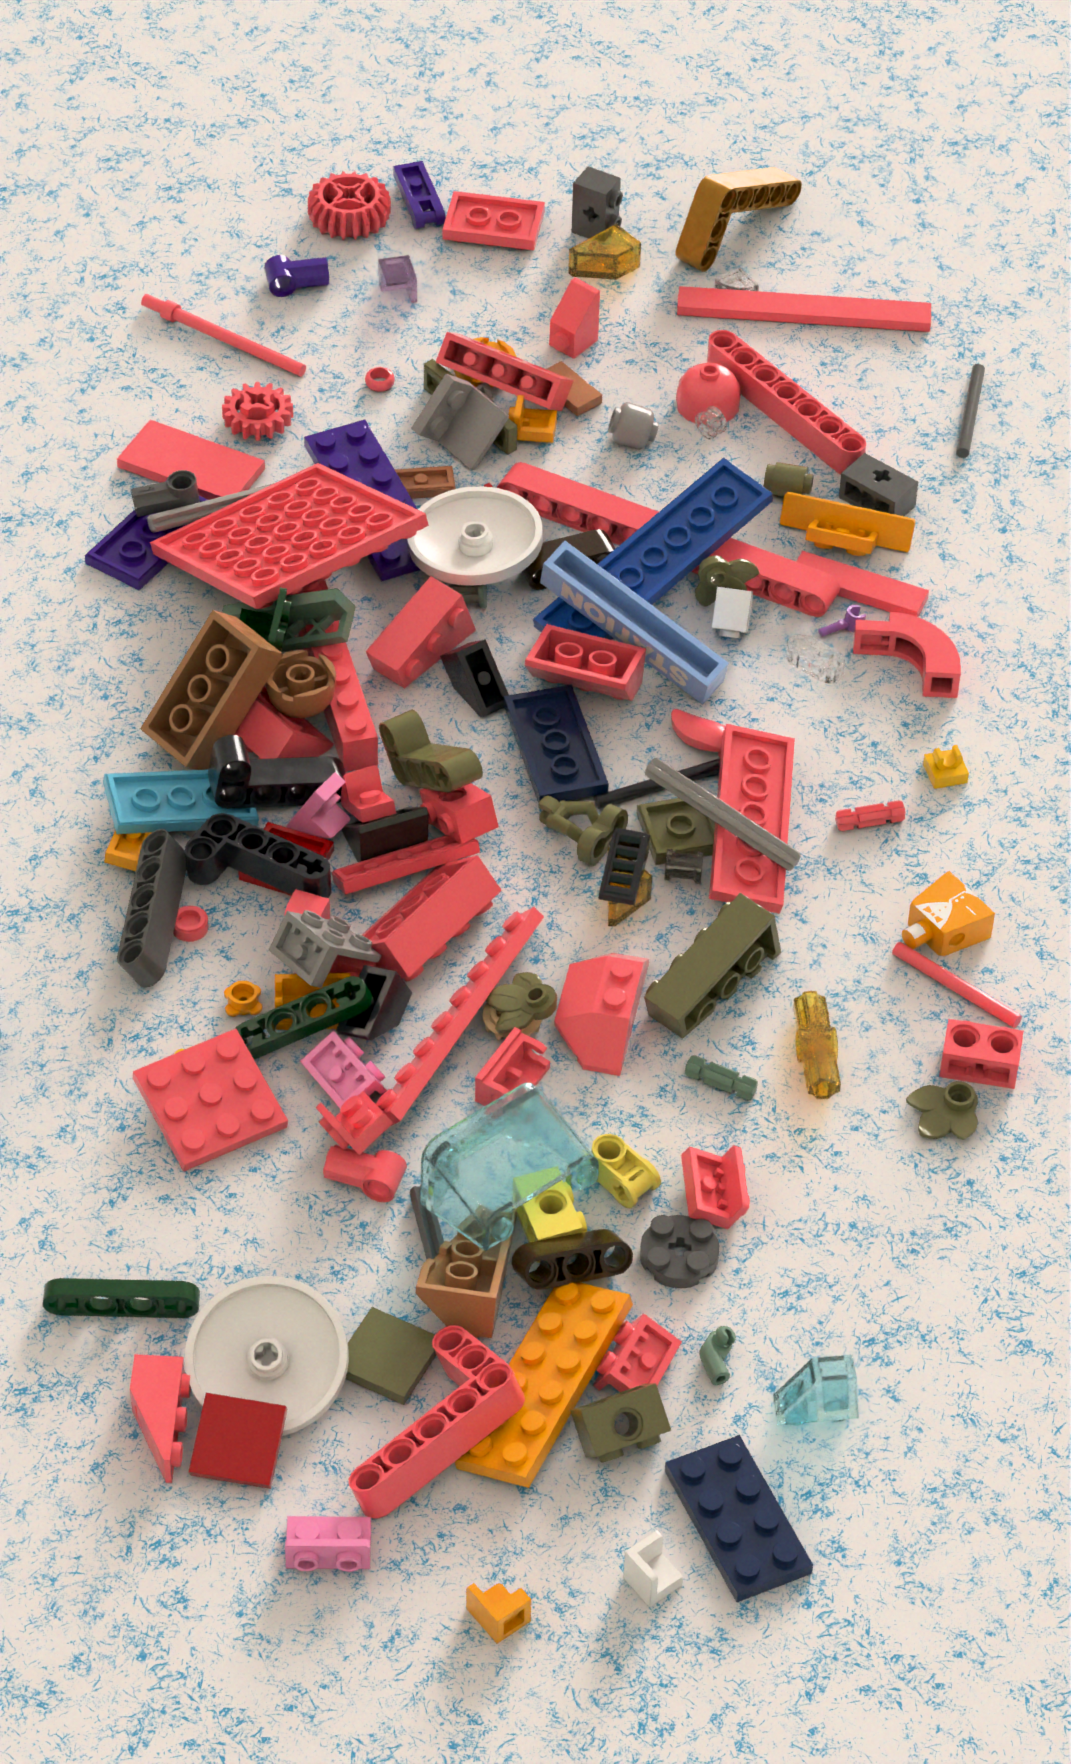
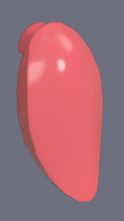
(698, 731)

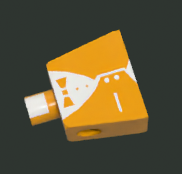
(948, 917)

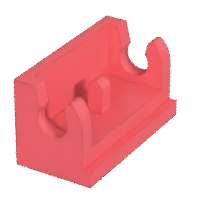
(510, 1067)

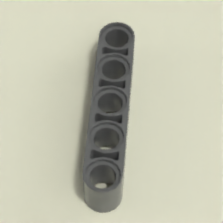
(152, 908)

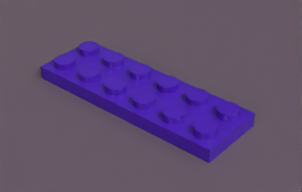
(358, 455)

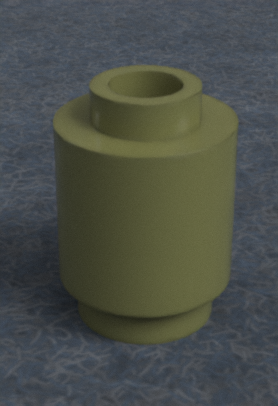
(788, 478)

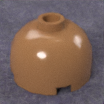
(301, 684)

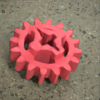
(257, 411)

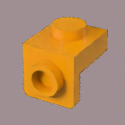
(533, 424)

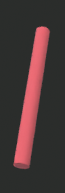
(957, 984)

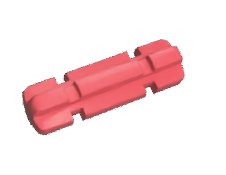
(870, 815)

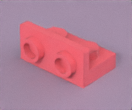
(356, 1124)
(638, 1357)

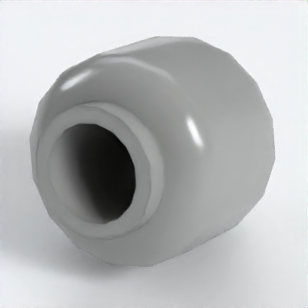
(633, 425)

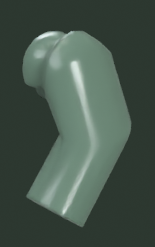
(715, 1351)

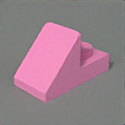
(320, 813)

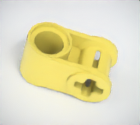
(626, 1172)

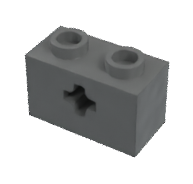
(595, 202)
(878, 487)

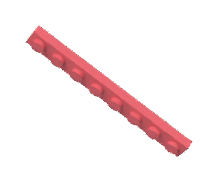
(452, 1023)

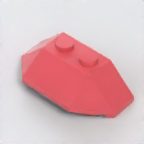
(600, 1009)

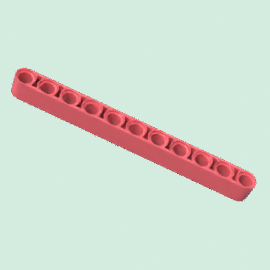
(592, 509)

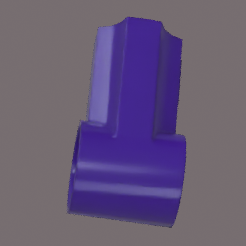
(287, 275)

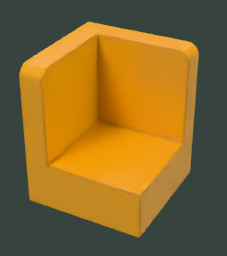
(499, 1610)

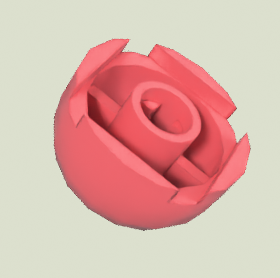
(705, 387)

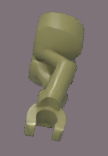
(595, 839)

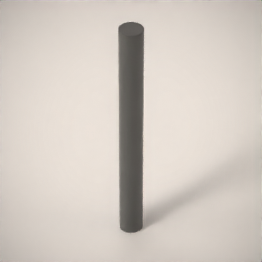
(970, 411)

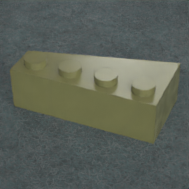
(713, 965)

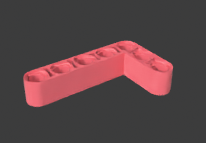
(447, 1431)

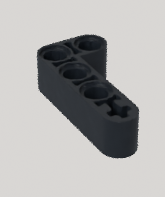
(265, 782)
(255, 852)

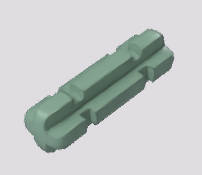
(721, 1077)

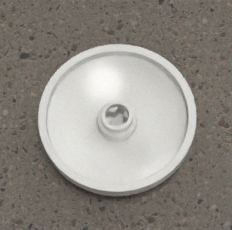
(477, 536)
(269, 1345)

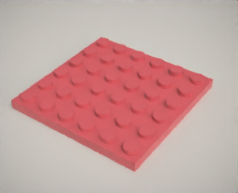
(289, 535)

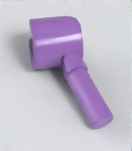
(847, 623)

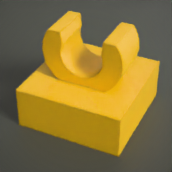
(945, 767)

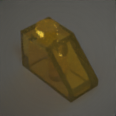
(605, 255)

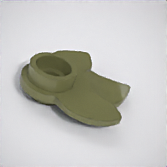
(718, 572)
(522, 1002)
(941, 1111)

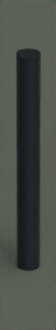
(649, 786)

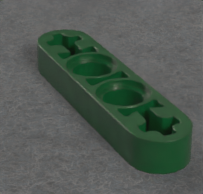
(299, 1012)
(163, 1298)

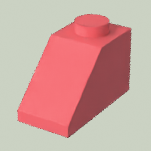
(576, 319)

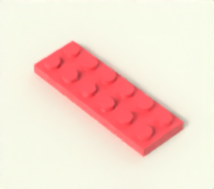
(758, 784)

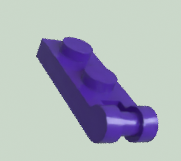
(419, 194)

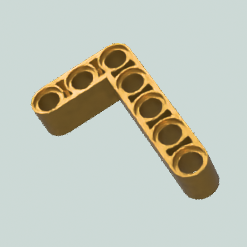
(727, 194)

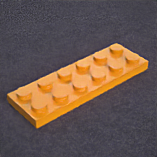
(553, 1373)

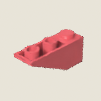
(156, 1402)

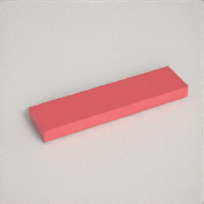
(870, 587)
(402, 863)

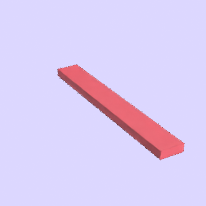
(804, 309)

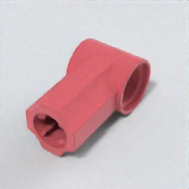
(375, 1174)

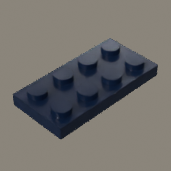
(555, 744)
(738, 1518)

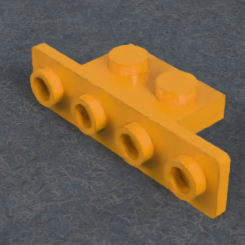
(846, 525)

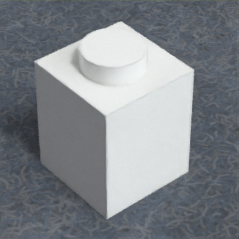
(732, 611)

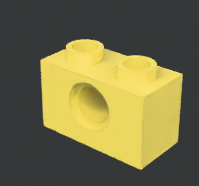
(551, 1214)

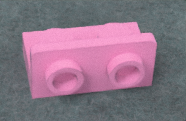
(340, 1070)
(328, 1543)

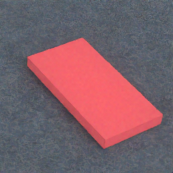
(164, 450)

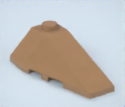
(465, 1283)

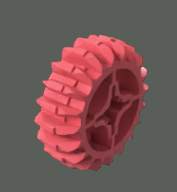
(349, 205)

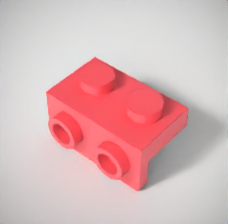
(715, 1186)

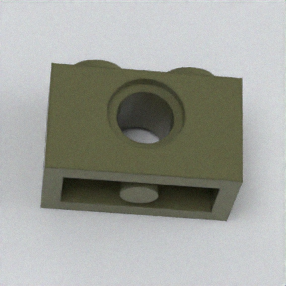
(597, 1422)

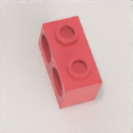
(981, 1053)

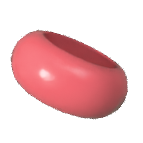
(379, 372)

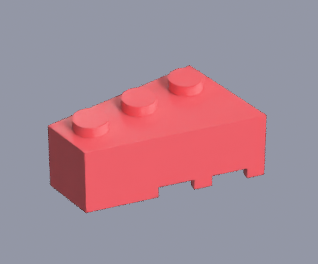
(421, 632)

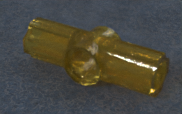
(816, 1045)

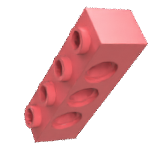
(504, 371)

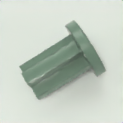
(472, 594)

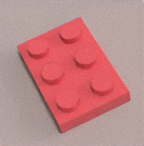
(493, 220)

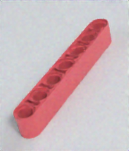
(787, 402)

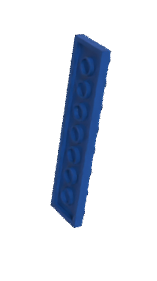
(673, 541)

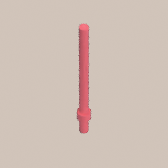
(173, 312)

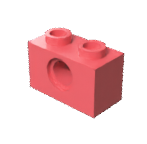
(460, 813)

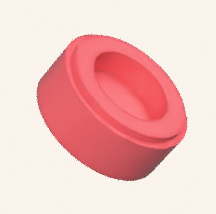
(191, 923)

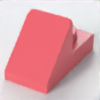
(364, 795)

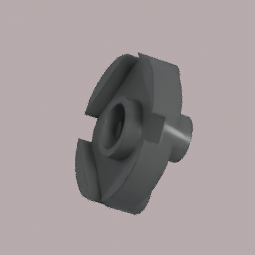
(679, 1231)

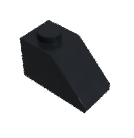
(476, 677)
(387, 1006)

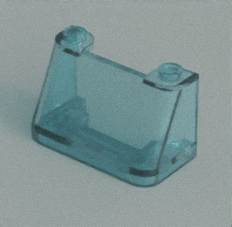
(500, 1161)

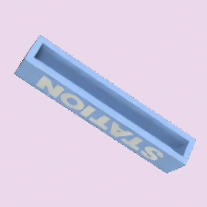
(633, 621)

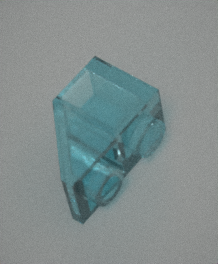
(819, 1392)

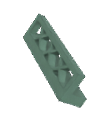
(308, 608)

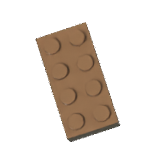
(211, 689)

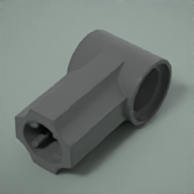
(176, 492)

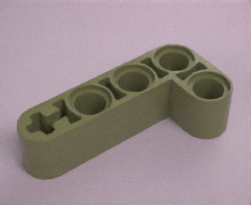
(424, 763)

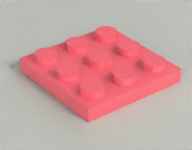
(210, 1099)

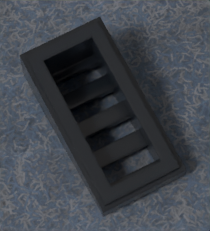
(625, 845)

